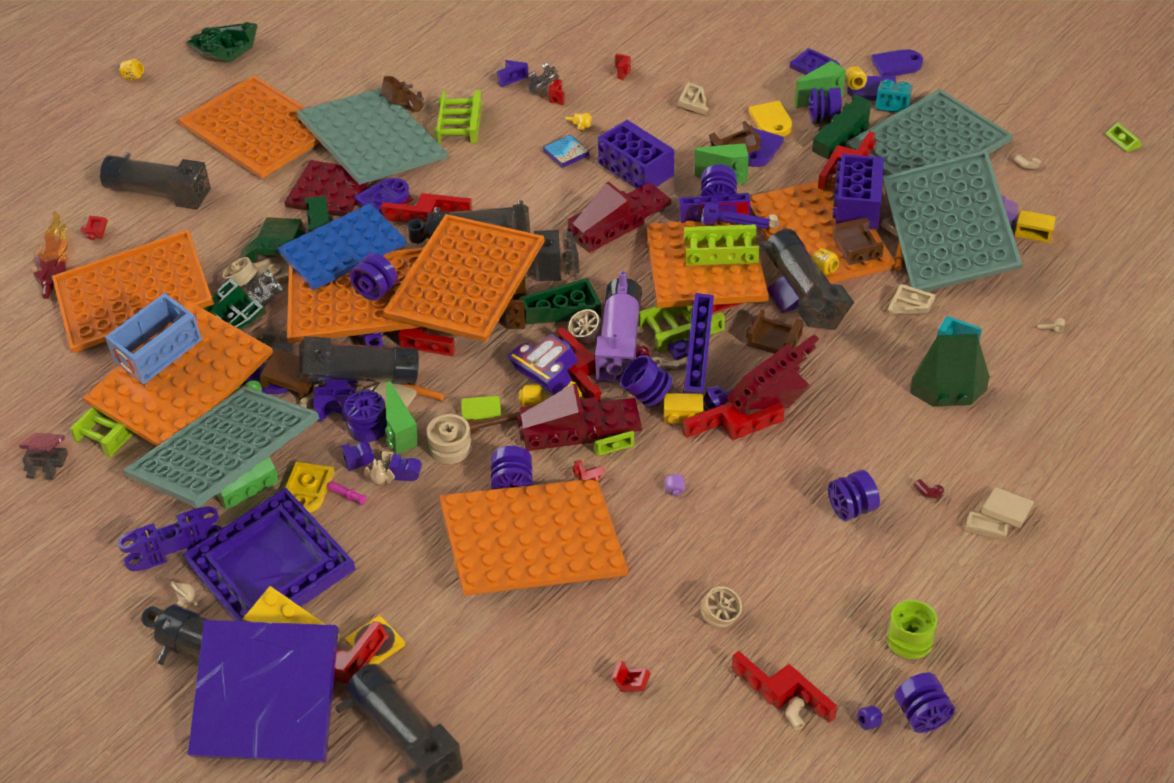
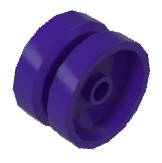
(373, 276)

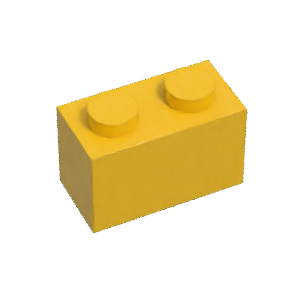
(1035, 226)
(681, 406)

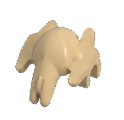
(379, 474)
(184, 592)

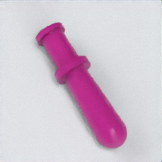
(350, 494)

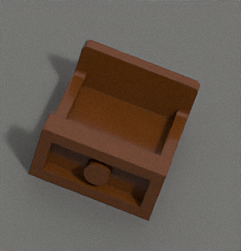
(746, 136)
(857, 241)
(515, 309)
(773, 335)
(283, 371)

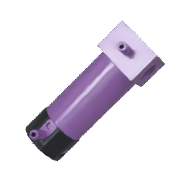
(619, 329)

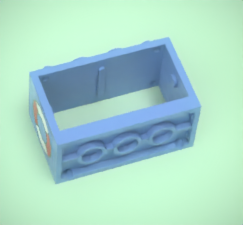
(160, 350)

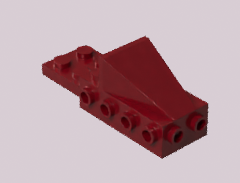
(615, 214)
(774, 379)
(575, 421)

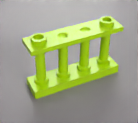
(472, 121)
(721, 235)
(677, 333)
(110, 442)

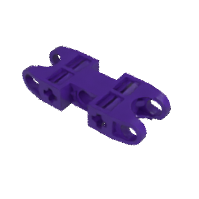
(332, 398)
(168, 538)

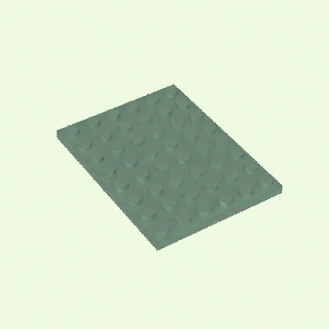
(932, 133)
(371, 136)
(951, 222)
(221, 446)

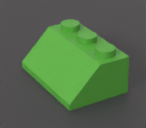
(249, 484)

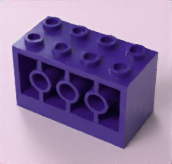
(635, 155)
(858, 189)

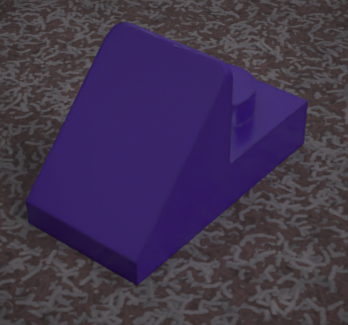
(513, 72)

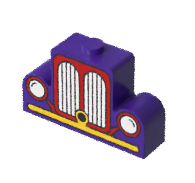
(545, 363)

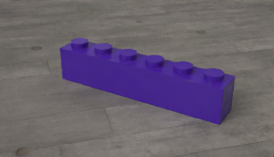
(698, 344)

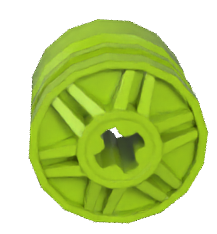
(912, 629)

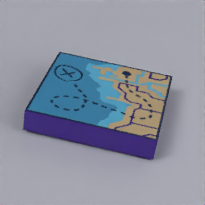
(566, 151)

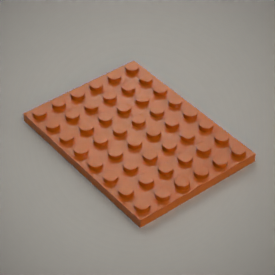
(252, 126)
(810, 216)
(464, 277)
(677, 283)
(115, 288)
(339, 308)
(186, 386)
(531, 536)

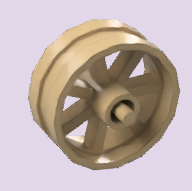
(240, 271)
(586, 327)
(721, 607)

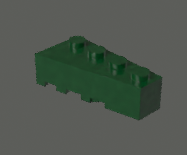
(843, 127)
(317, 212)
(560, 302)

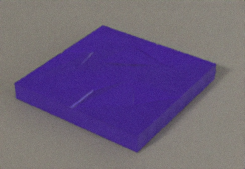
(268, 547)
(264, 691)

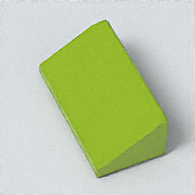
(1123, 138)
(481, 407)
(614, 443)

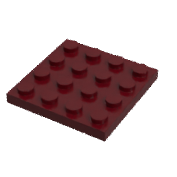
(328, 181)

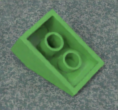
(825, 77)
(731, 155)
(400, 424)

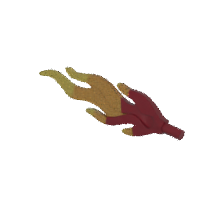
(49, 259)

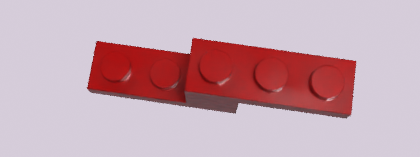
(830, 168)
(425, 204)
(425, 342)
(583, 367)
(733, 421)
(361, 654)
(783, 686)

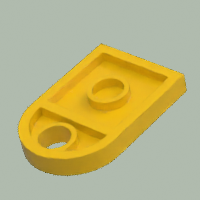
(771, 118)
(309, 484)

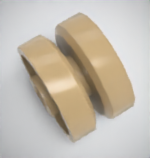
(449, 439)

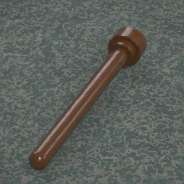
(475, 425)

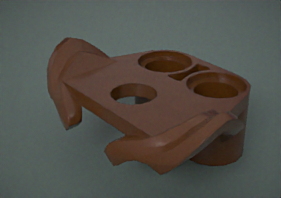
(395, 92)

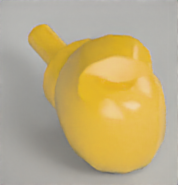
(581, 120)

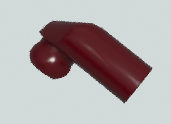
(928, 492)

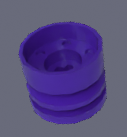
(824, 104)
(718, 180)
(646, 380)
(365, 416)
(511, 468)
(853, 495)
(924, 702)

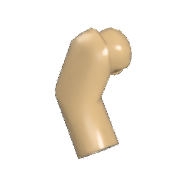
(1034, 164)
(792, 712)

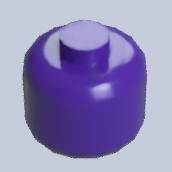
(869, 717)

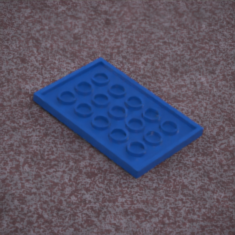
(340, 246)

